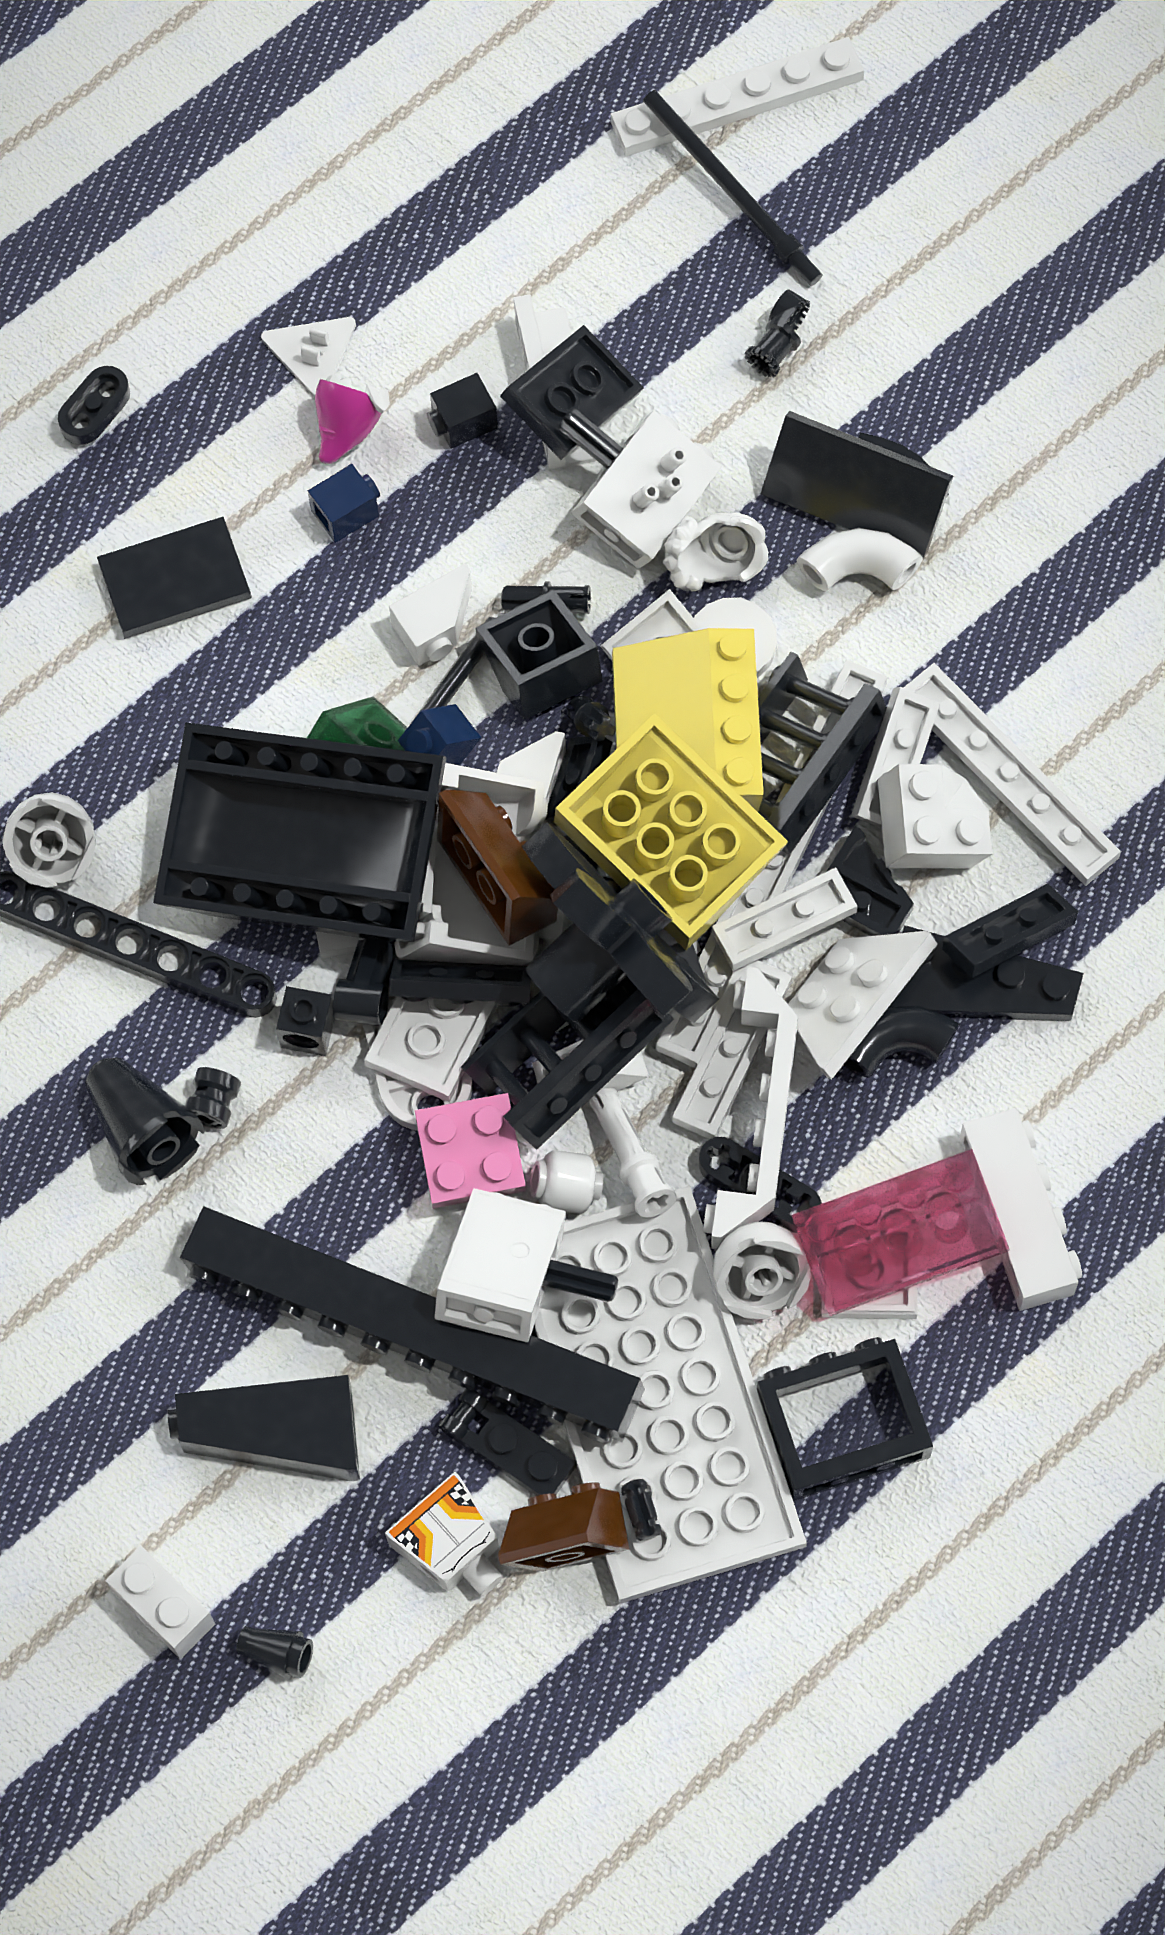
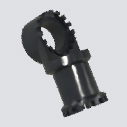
(779, 334)

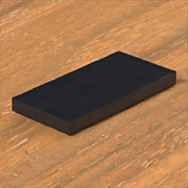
(855, 482)

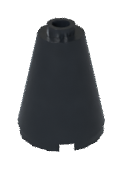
(141, 1121)

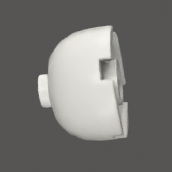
(49, 839)
(760, 1270)

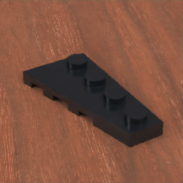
(1013, 988)

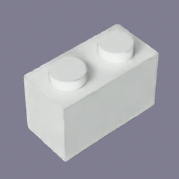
(160, 1602)

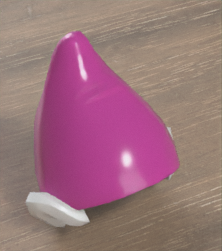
(346, 415)

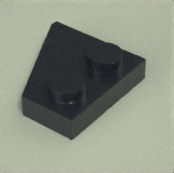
(879, 900)

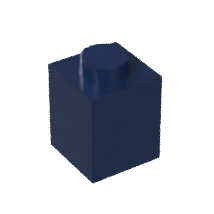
(344, 502)
(441, 732)

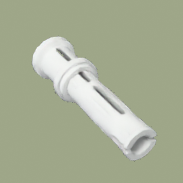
(638, 1167)

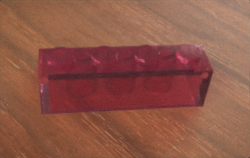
(900, 1232)

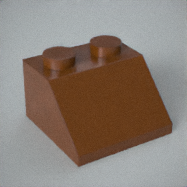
(564, 1529)

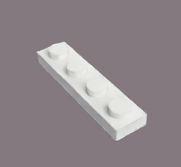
(724, 1064)

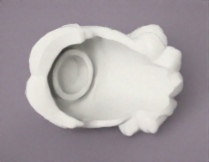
(715, 550)

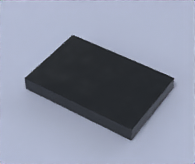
(570, 377)
(174, 577)

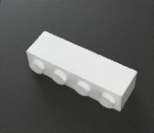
(1038, 1258)

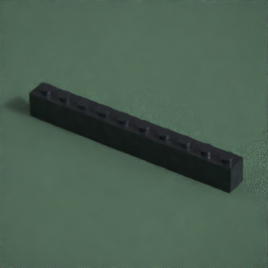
(404, 1321)

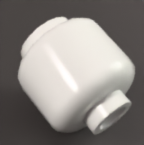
(566, 1181)

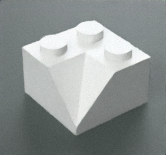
(932, 819)

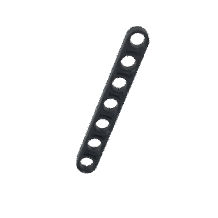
(147, 958)

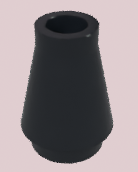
(278, 1650)

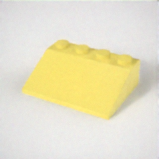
(704, 692)
(671, 826)

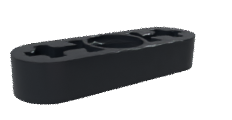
(724, 1175)

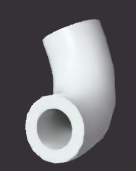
(859, 552)

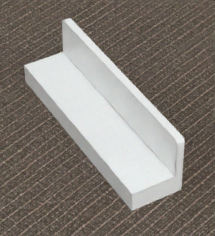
(538, 336)

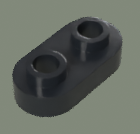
(90, 406)

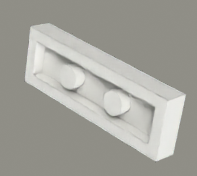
(899, 741)
(784, 919)

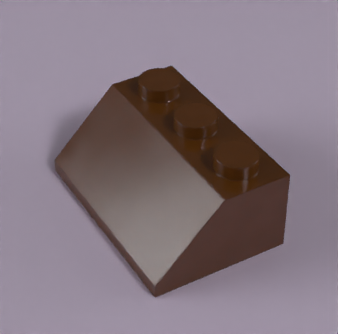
(494, 864)

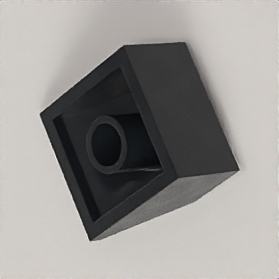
(540, 654)

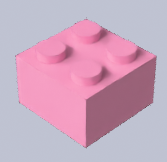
(469, 1148)

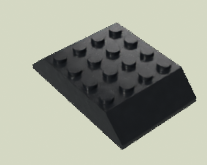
(300, 832)

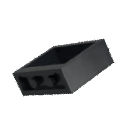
(859, 1463)

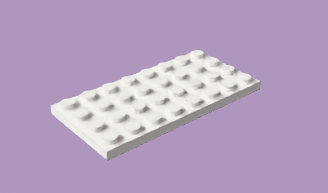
(700, 1418)

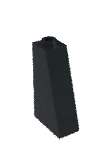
(275, 1425)

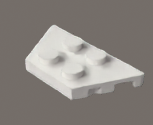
(853, 991)

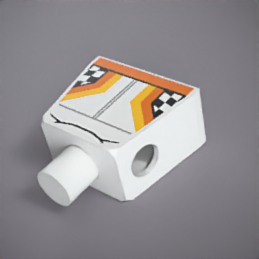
(448, 1538)

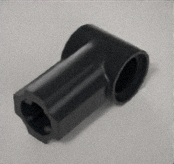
(365, 991)

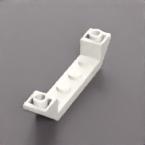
(761, 1008)

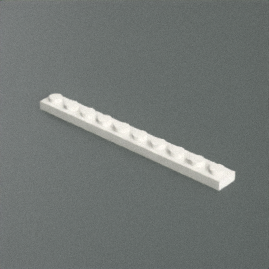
(686, 1039)

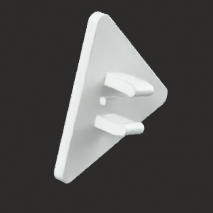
(311, 349)

